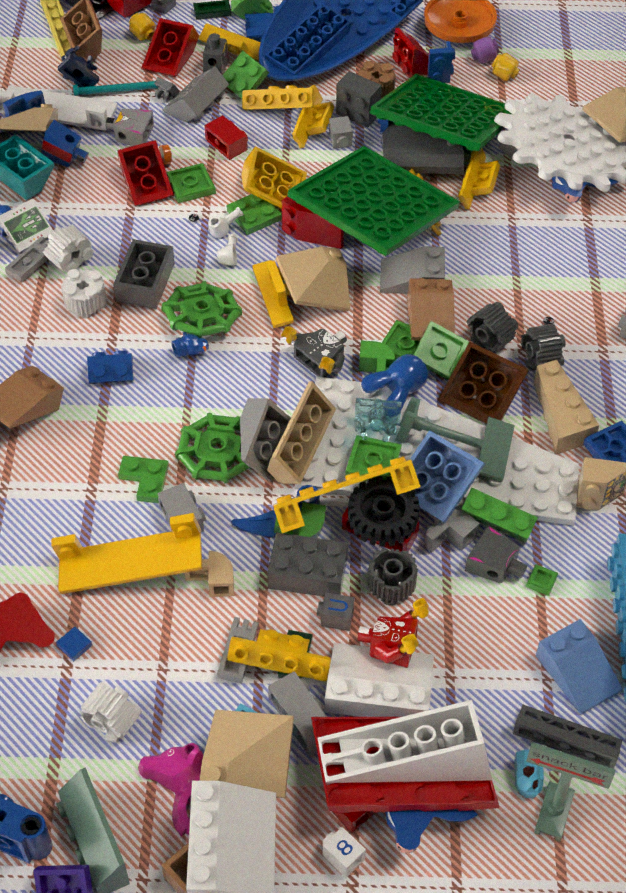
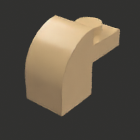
(218, 571)

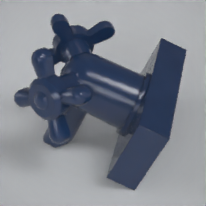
(78, 69)

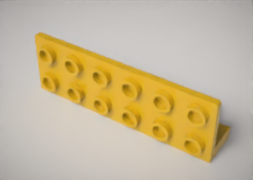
(401, 472)
(130, 558)

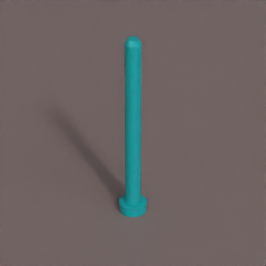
(113, 88)

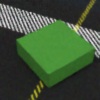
(542, 580)

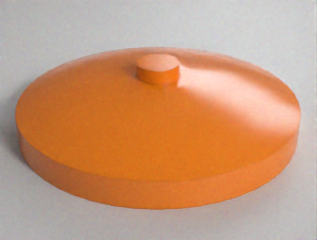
(460, 19)

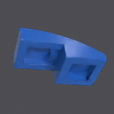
(23, 103)

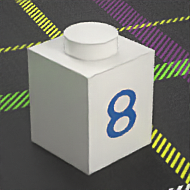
(343, 851)

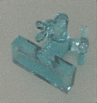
(377, 416)

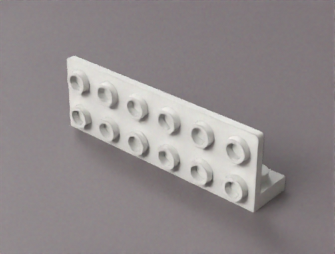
(71, 109)

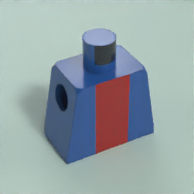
(62, 145)

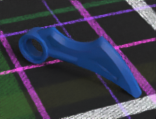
(264, 524)

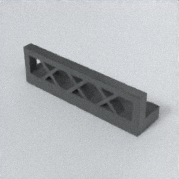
(566, 740)

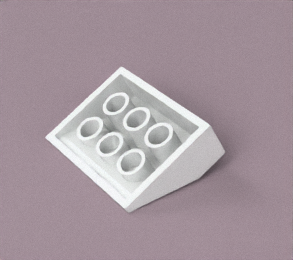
(376, 689)
(231, 839)

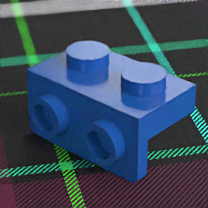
(440, 63)
(110, 368)

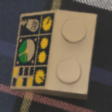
(600, 483)

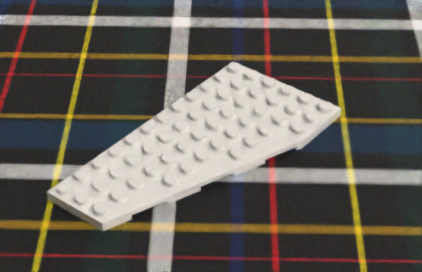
(532, 479)

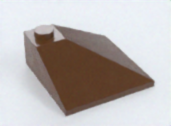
(483, 384)

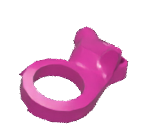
(175, 771)

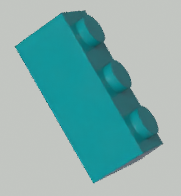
(23, 167)

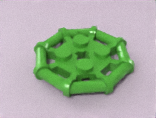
(212, 312)
(206, 454)

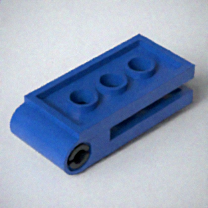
(23, 832)

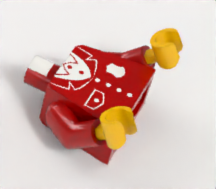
(395, 637)

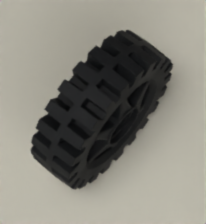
(367, 514)

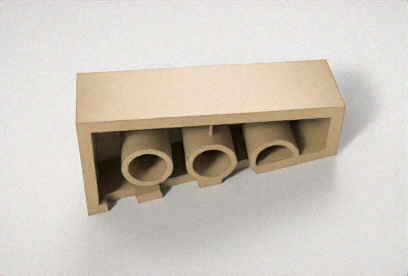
(563, 408)

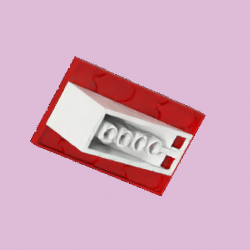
(378, 759)

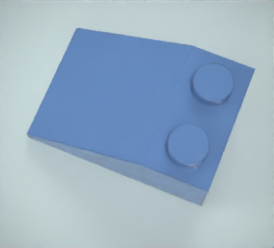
(578, 666)

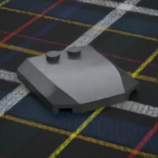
(421, 151)

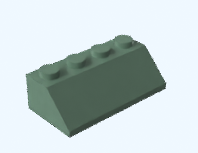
(92, 834)

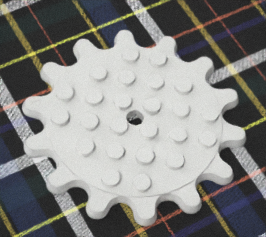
(562, 142)

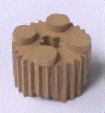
(381, 74)

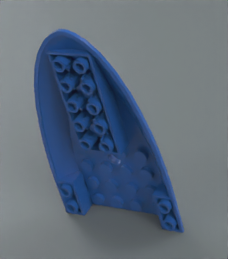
(315, 37)

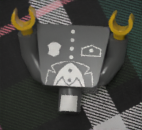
(317, 350)

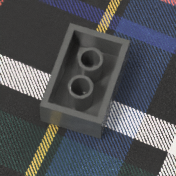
(144, 274)
(307, 565)

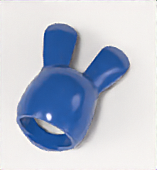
(403, 378)

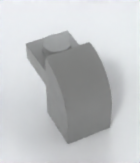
(458, 529)

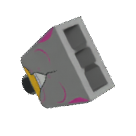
(131, 126)

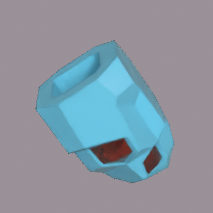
(527, 775)

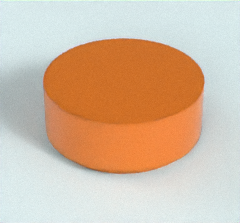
(166, 155)

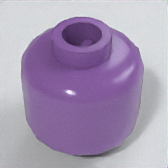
(485, 50)

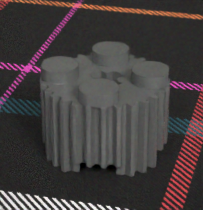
(492, 327)
(543, 345)
(392, 575)

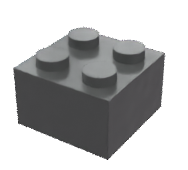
(355, 98)

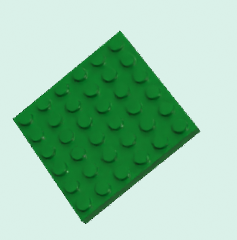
(442, 111)
(373, 200)

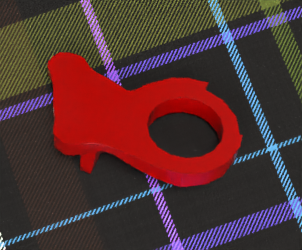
(23, 622)

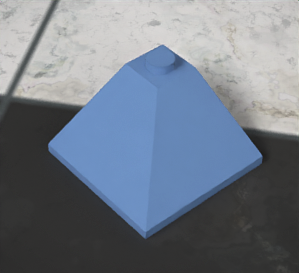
(443, 475)

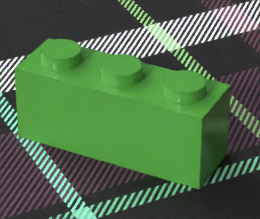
(499, 515)

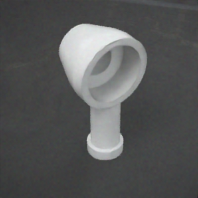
(222, 226)
(227, 254)

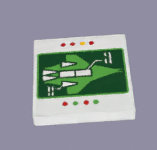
(25, 225)

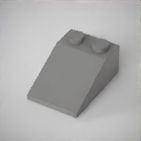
(417, 263)
(260, 432)

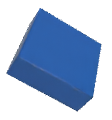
(74, 643)

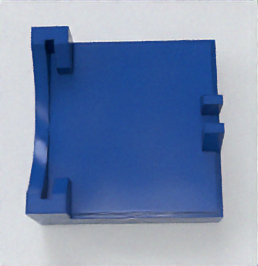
(257, 24)
(608, 443)

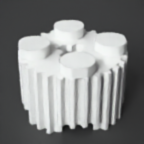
(68, 248)
(84, 292)
(110, 711)

